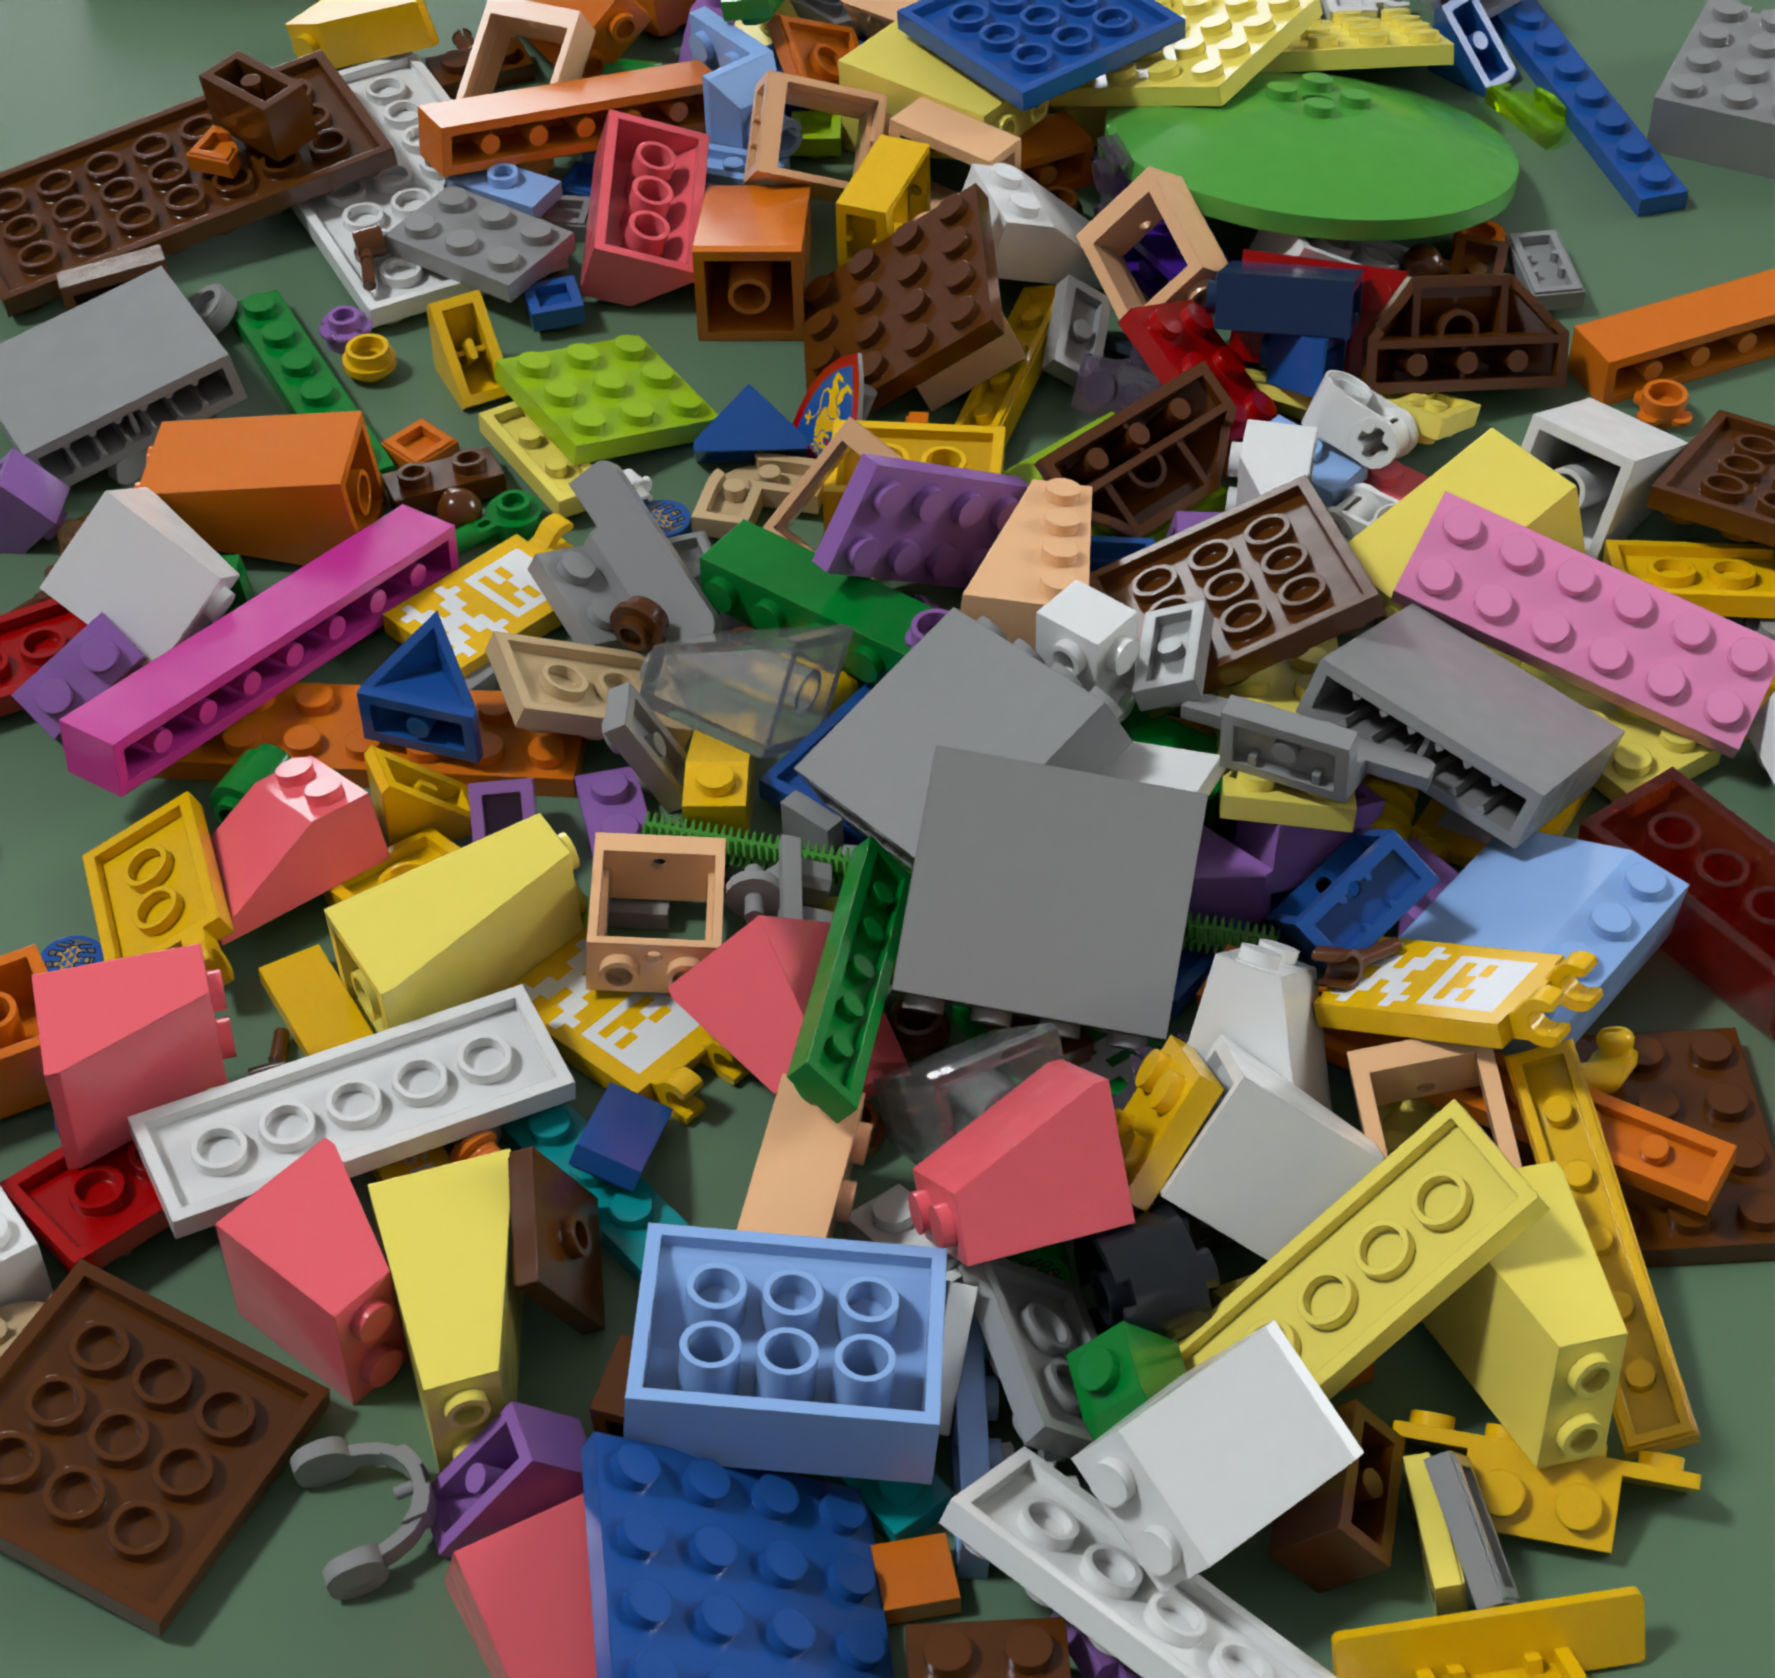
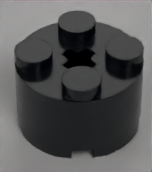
(1148, 1274)

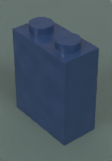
(1286, 299)

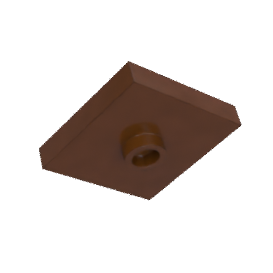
(555, 1241)

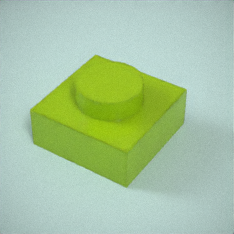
(820, 134)

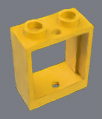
(882, 195)

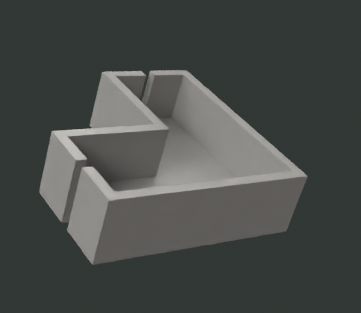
(1721, 92)

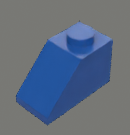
(1300, 361)

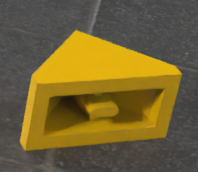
(465, 349)
(414, 798)

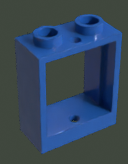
(1370, 888)

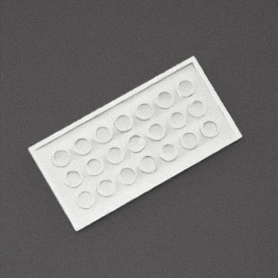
(391, 95)

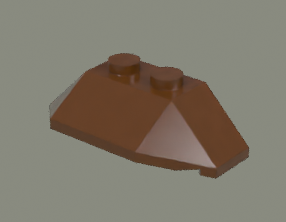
(1464, 337)
(1151, 455)

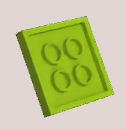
(605, 398)

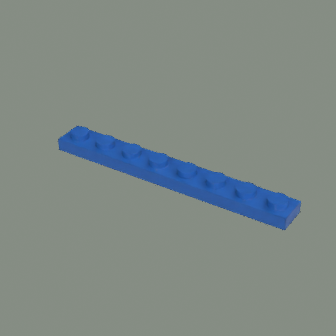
(1591, 110)

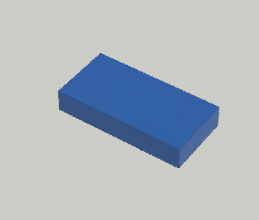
(620, 1137)

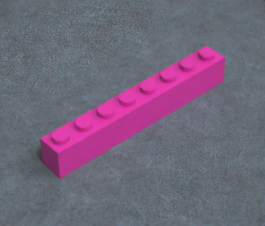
(255, 651)

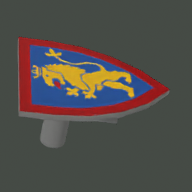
(834, 395)

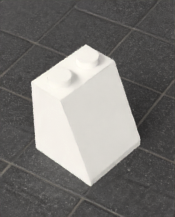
(1609, 461)
(142, 572)
(1267, 1008)
(1265, 1156)
(1217, 1456)

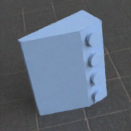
(1559, 900)
(789, 1352)

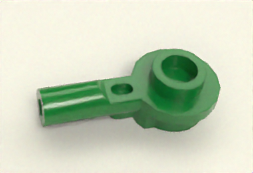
(505, 516)

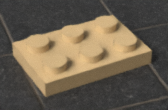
(564, 683)

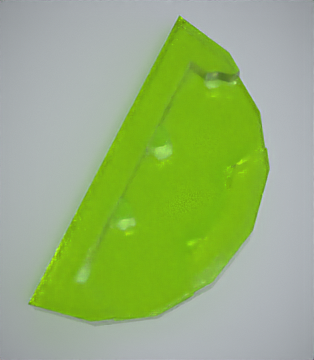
(1535, 114)

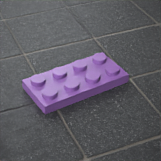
(917, 521)

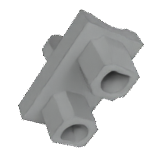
(782, 887)

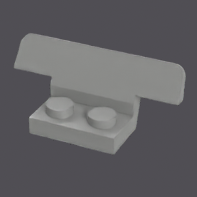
(619, 560)
(1301, 749)

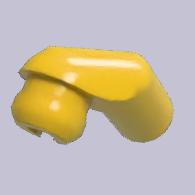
(1612, 1060)

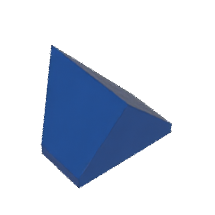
(1478, 50)
(747, 428)
(422, 698)

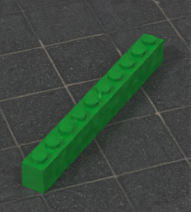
(779, 586)

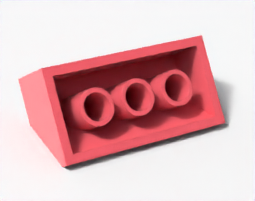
(643, 209)

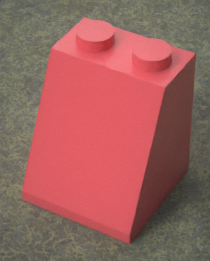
(757, 994)
(128, 1041)
(1027, 1171)
(315, 1274)
(529, 1596)

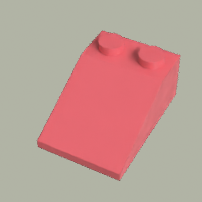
(294, 842)

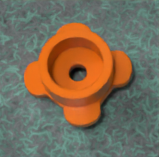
(1663, 404)

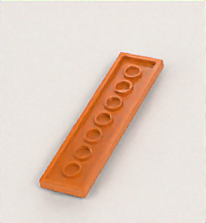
(328, 725)

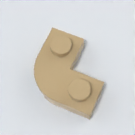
(747, 489)

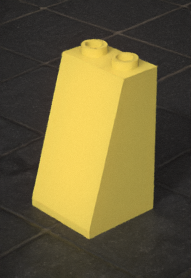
(907, 70)
(1488, 474)
(458, 924)
(454, 1292)
(1541, 1332)

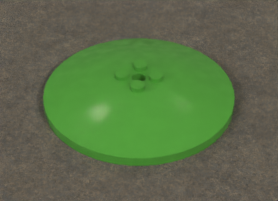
(1327, 158)

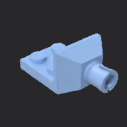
(729, 89)

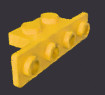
(1554, 1504)
(1508, 1641)

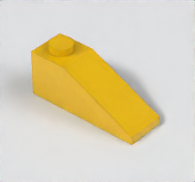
(362, 30)
(718, 785)

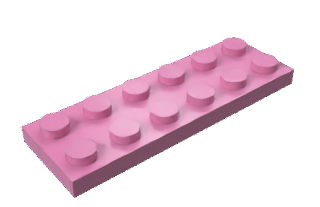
(1589, 624)

